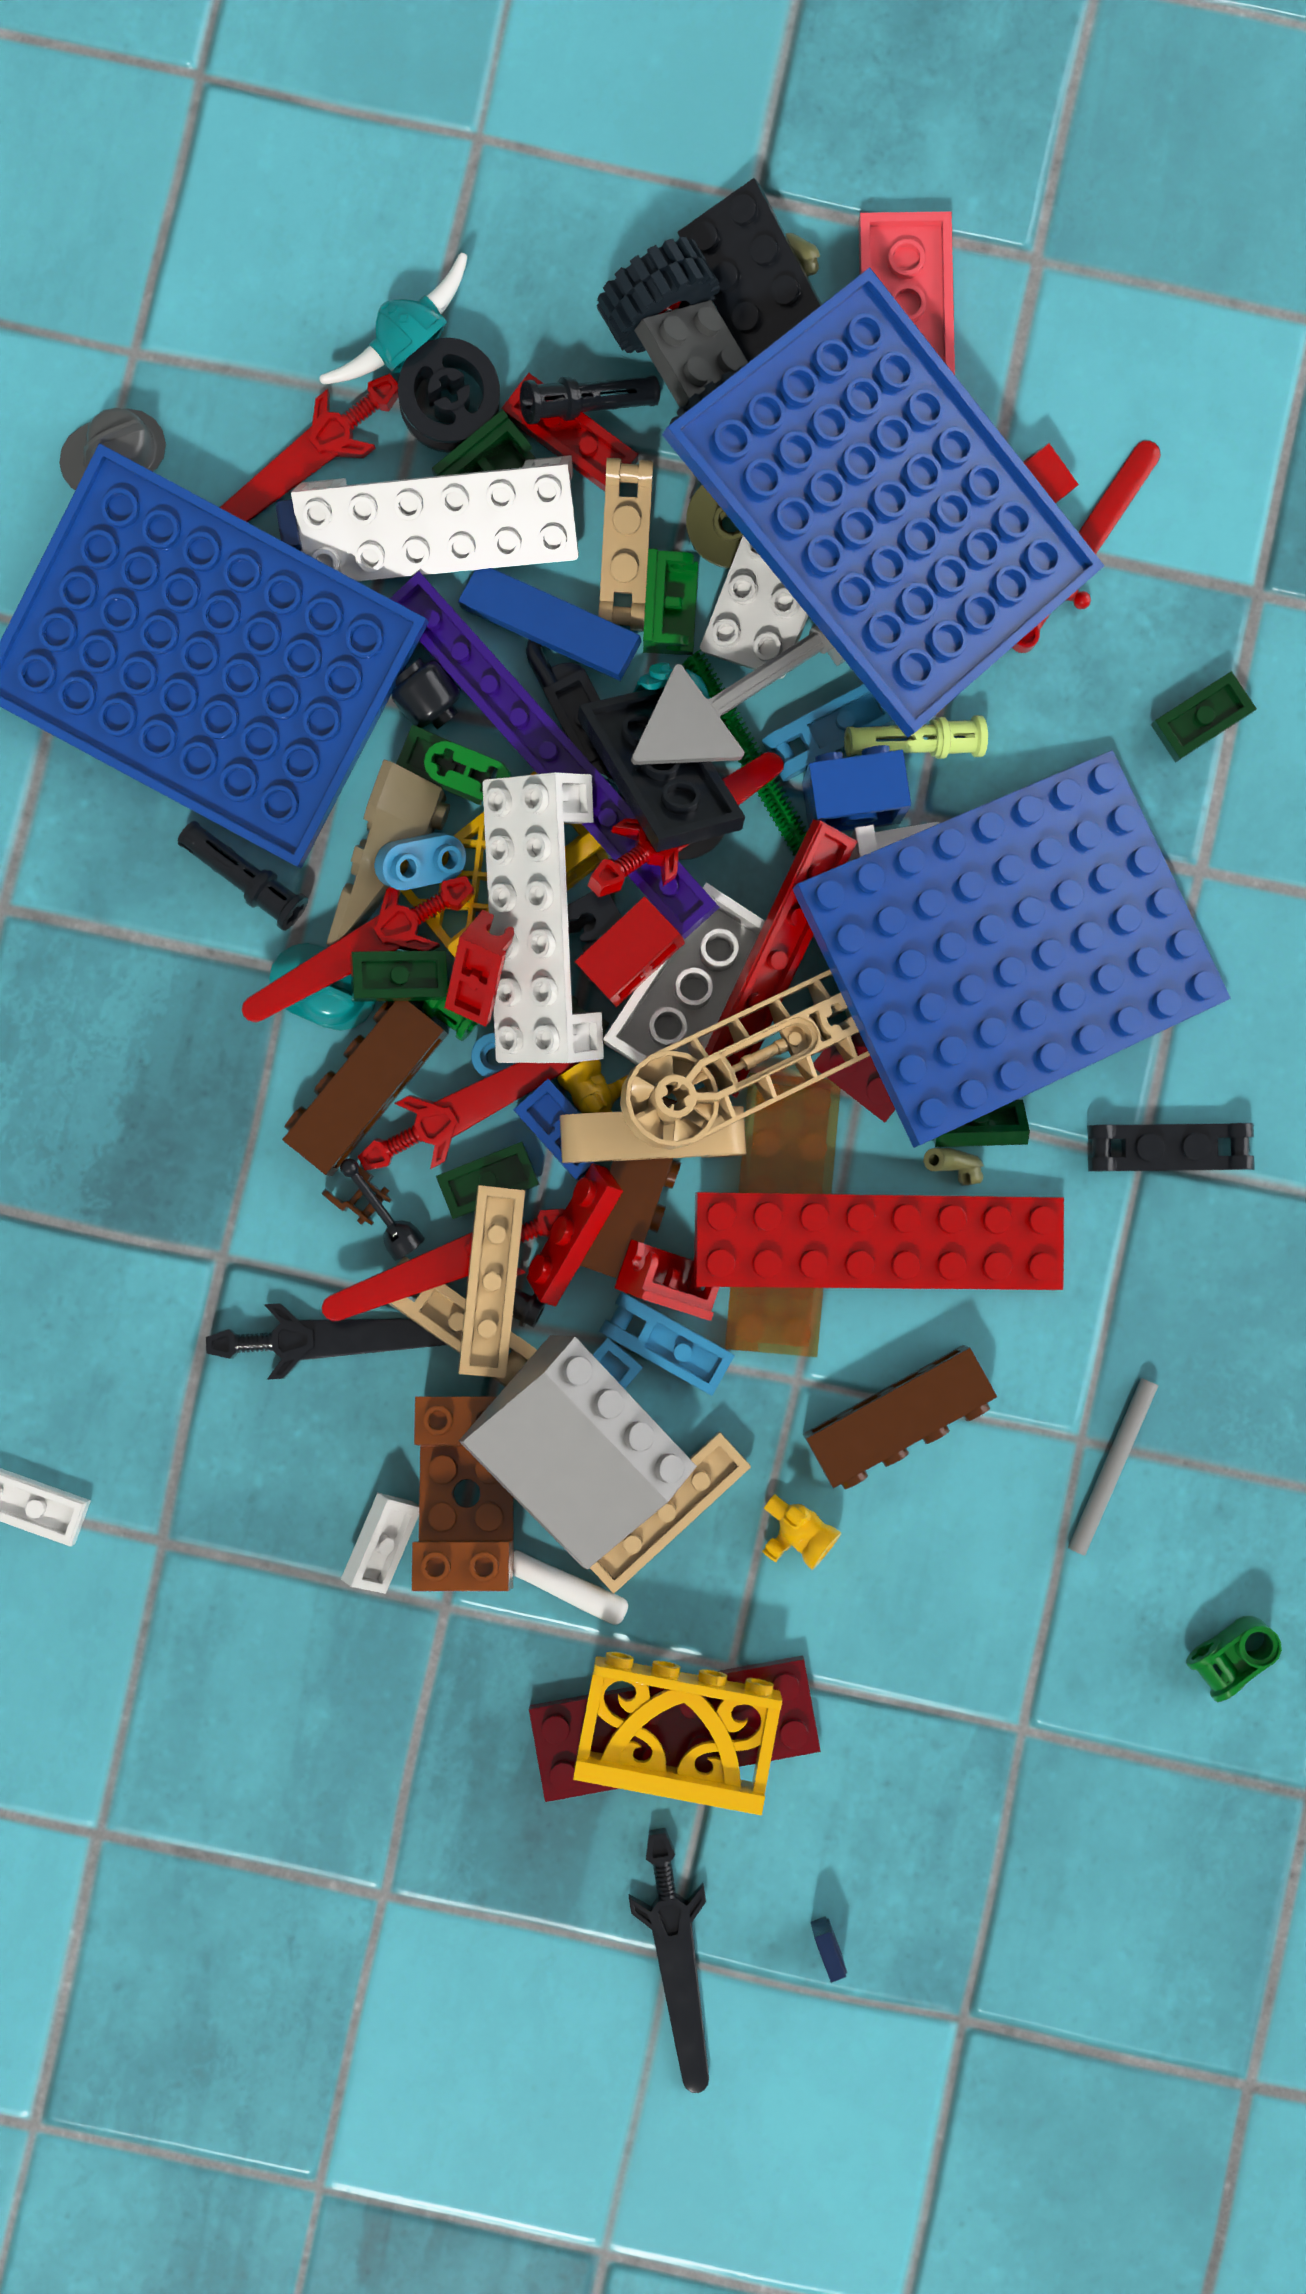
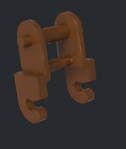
(366, 1214)

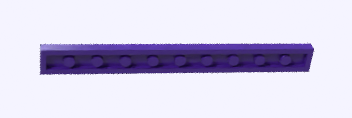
(544, 745)

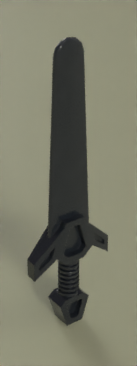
(315, 1339)
(671, 1925)

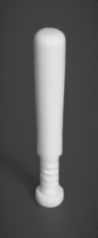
(570, 1588)

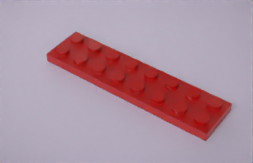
(878, 1241)

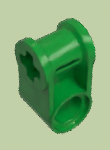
(1231, 1658)

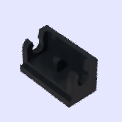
(592, 915)

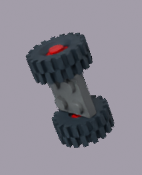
(669, 311)

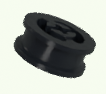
(439, 363)

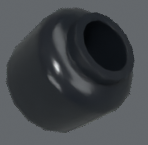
(426, 694)

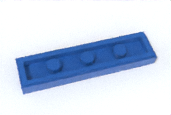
(550, 622)

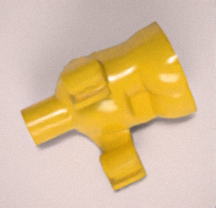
(589, 1087)
(799, 1529)

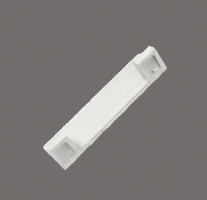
(440, 521)
(530, 894)

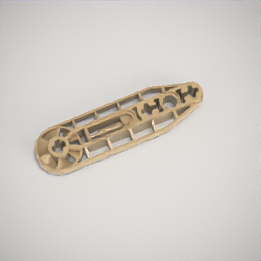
(679, 1072)

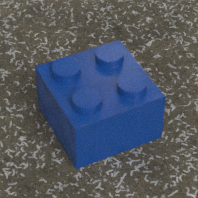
(857, 789)

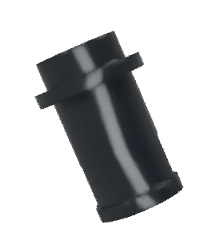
(527, 1308)

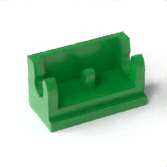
(670, 603)

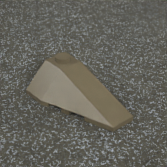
(398, 809)

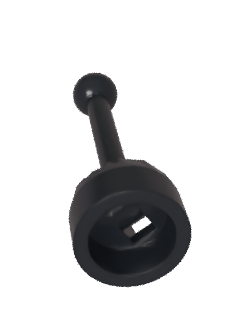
(400, 1236)

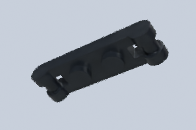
(1170, 1147)

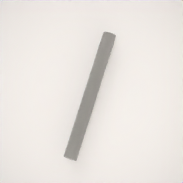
(1113, 1466)

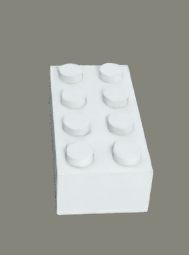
(688, 987)

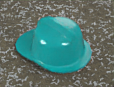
(330, 1006)

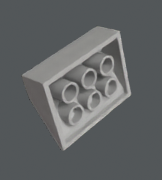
(577, 1450)

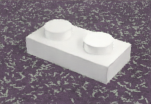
(381, 1543)

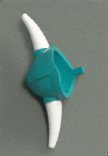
(402, 329)

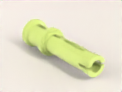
(939, 736)

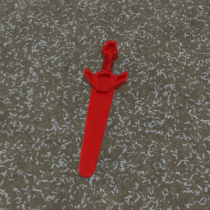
(326, 439)
(610, 875)
(391, 930)
(455, 1113)
(422, 1272)

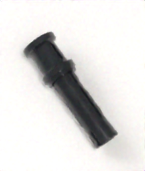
(572, 397)
(258, 886)

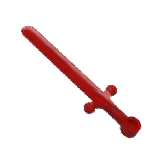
(1105, 517)

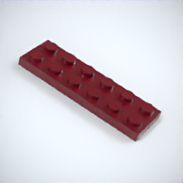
(560, 1722)

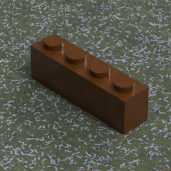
(364, 1086)
(634, 1211)
(900, 1416)

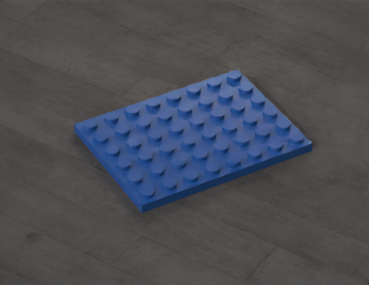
(884, 501)
(202, 655)
(1010, 946)

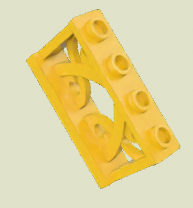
(717, 1788)

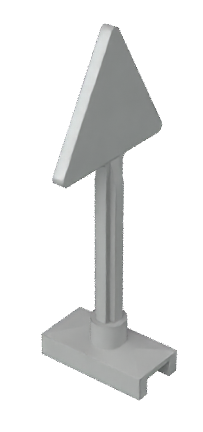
(689, 726)

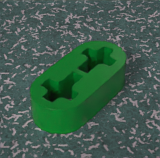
(467, 757)

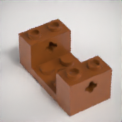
(458, 1544)

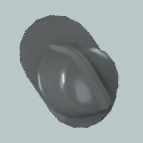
(121, 430)

